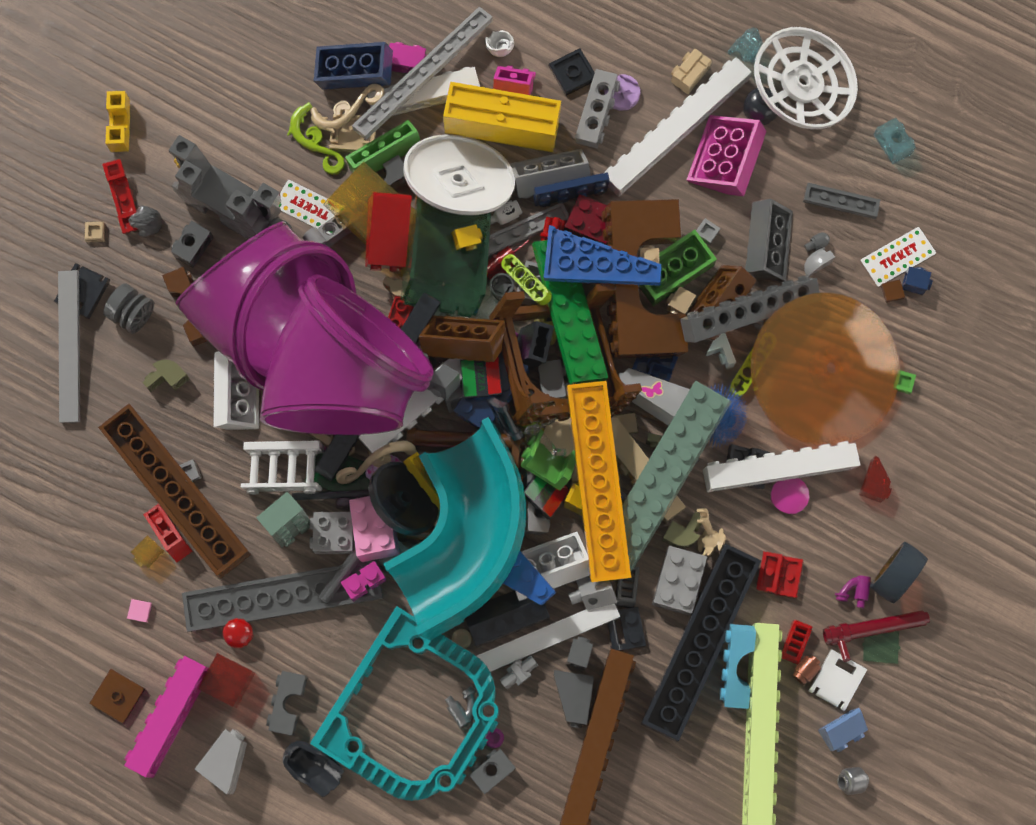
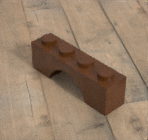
(177, 282)

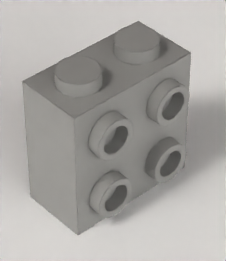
(332, 533)

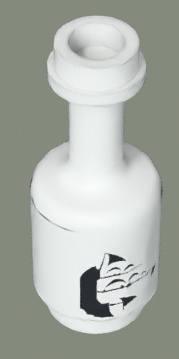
(506, 213)

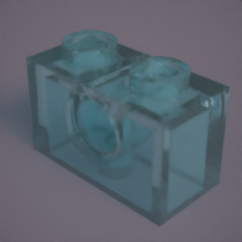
(894, 150)

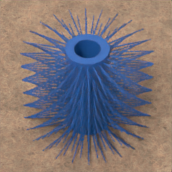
(729, 417)

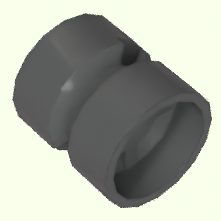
(500, 285)

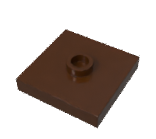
(117, 696)

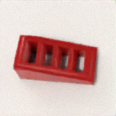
(808, 628)

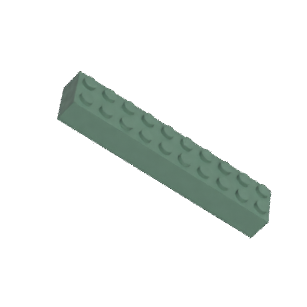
(670, 466)

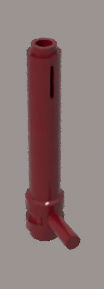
(846, 632)

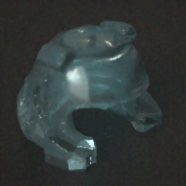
(747, 45)

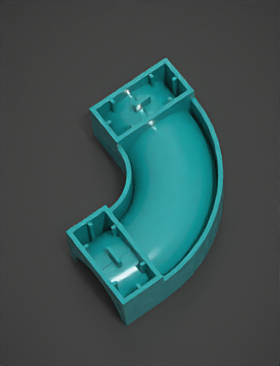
(474, 537)

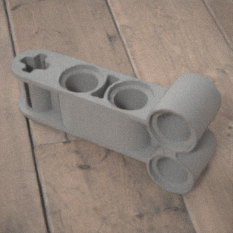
(319, 234)

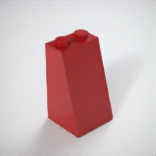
(387, 231)

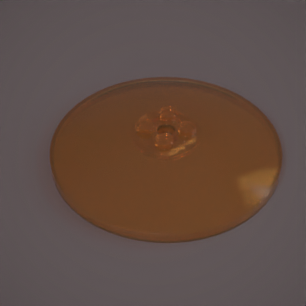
(793, 374)

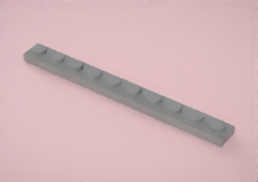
(422, 73)

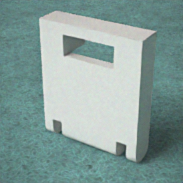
(835, 683)

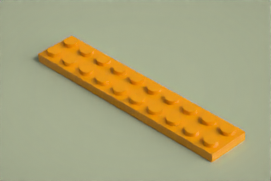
(598, 481)

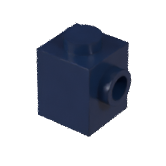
(917, 280)

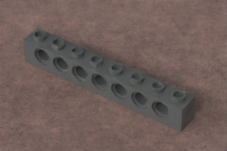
(693, 323)

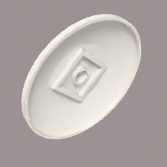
(480, 173)

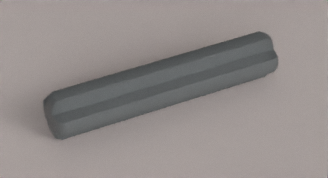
(342, 574)

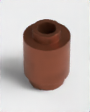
(806, 669)

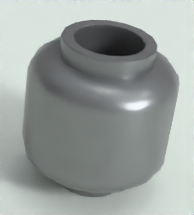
(853, 780)

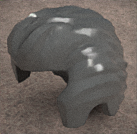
(146, 220)

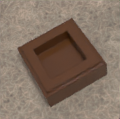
(892, 291)

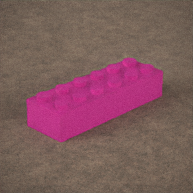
(167, 718)

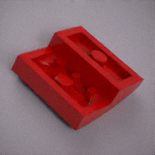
(780, 574)

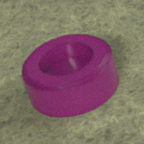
(495, 739)

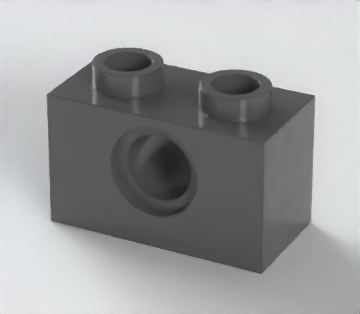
(191, 254)
(579, 653)
(503, 765)

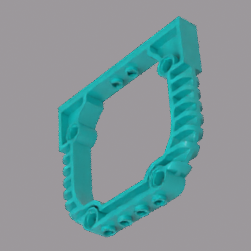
(335, 734)

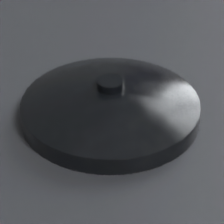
(401, 500)

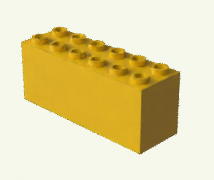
(501, 116)

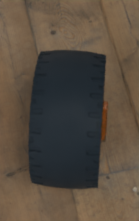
(899, 572)

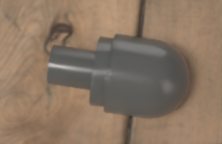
(817, 241)

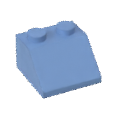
(844, 729)

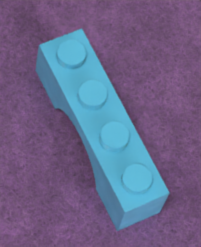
(740, 642)

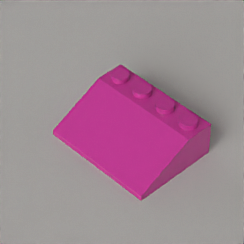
(727, 154)

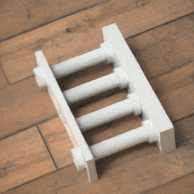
(274, 449)

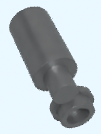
(457, 711)

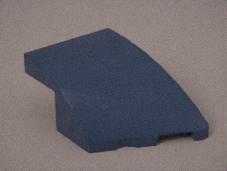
(656, 367)

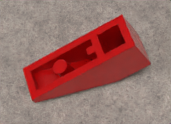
(167, 533)

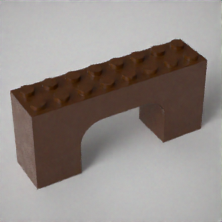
(632, 327)

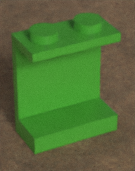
(550, 468)

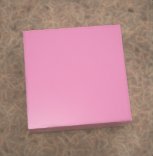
(139, 610)

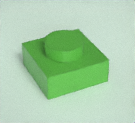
(906, 382)

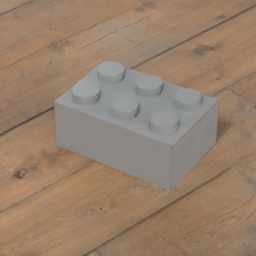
(679, 580)

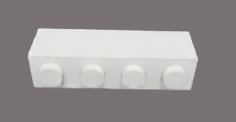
(234, 398)

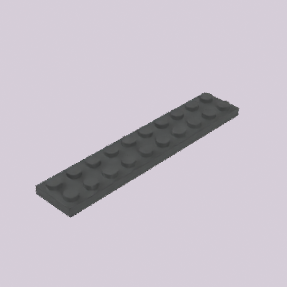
(267, 598)

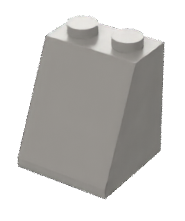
(224, 761)

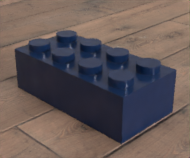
(353, 65)
(477, 409)

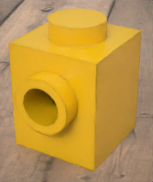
(467, 237)

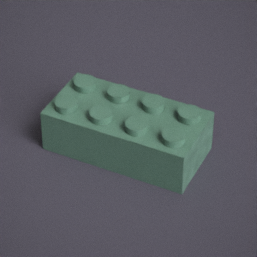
(284, 520)

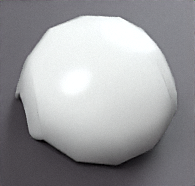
(499, 43)

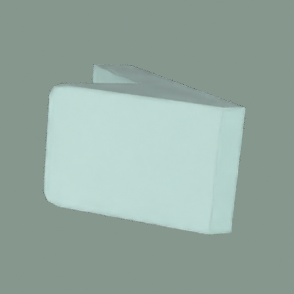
(726, 355)

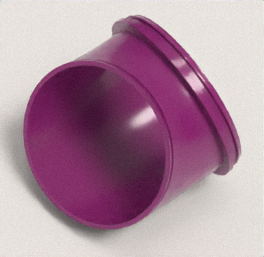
(252, 293)
(341, 366)

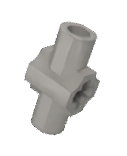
(518, 672)

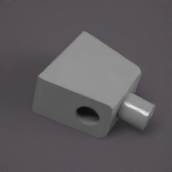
(593, 593)

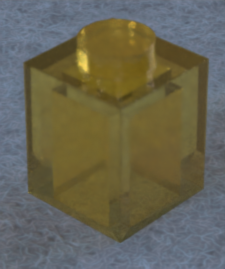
(147, 552)

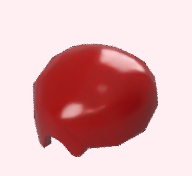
(237, 633)

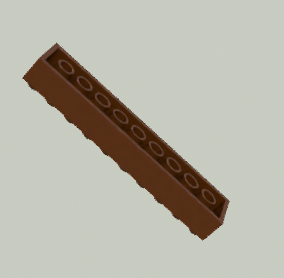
(174, 491)
(598, 738)

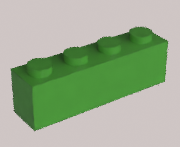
(387, 146)

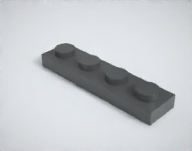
(841, 200)

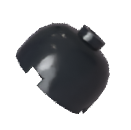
(756, 108)

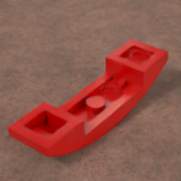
(121, 193)

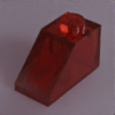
(876, 482)

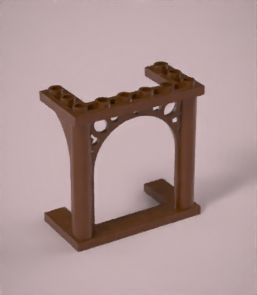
(535, 407)

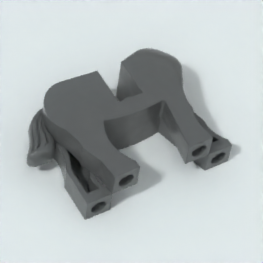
(212, 189)

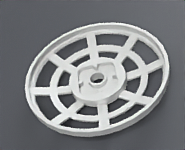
(809, 73)

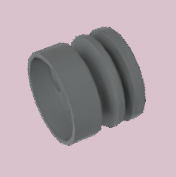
(128, 308)

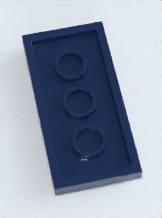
(570, 189)

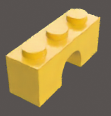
(119, 121)

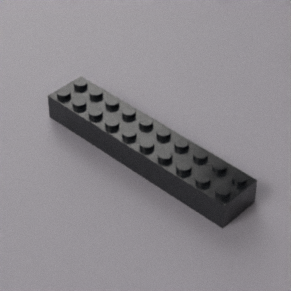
(700, 643)

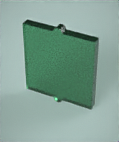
(881, 648)

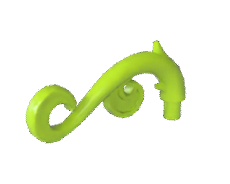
(294, 129)

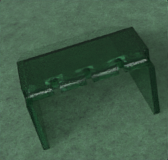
(438, 268)

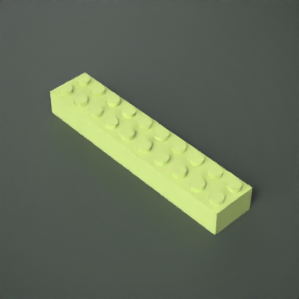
(761, 727)

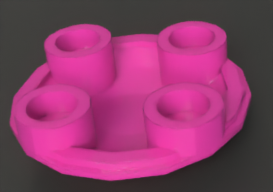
(790, 495)

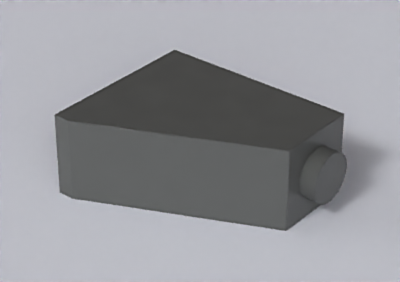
(575, 696)

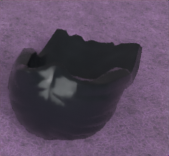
(312, 767)

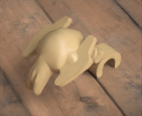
(710, 538)

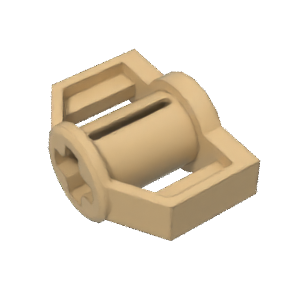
(393, 286)

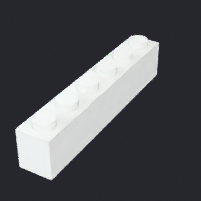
(435, 90)

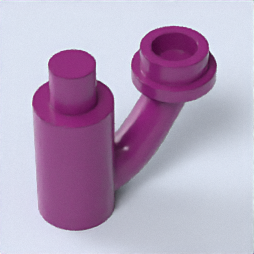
(862, 590)

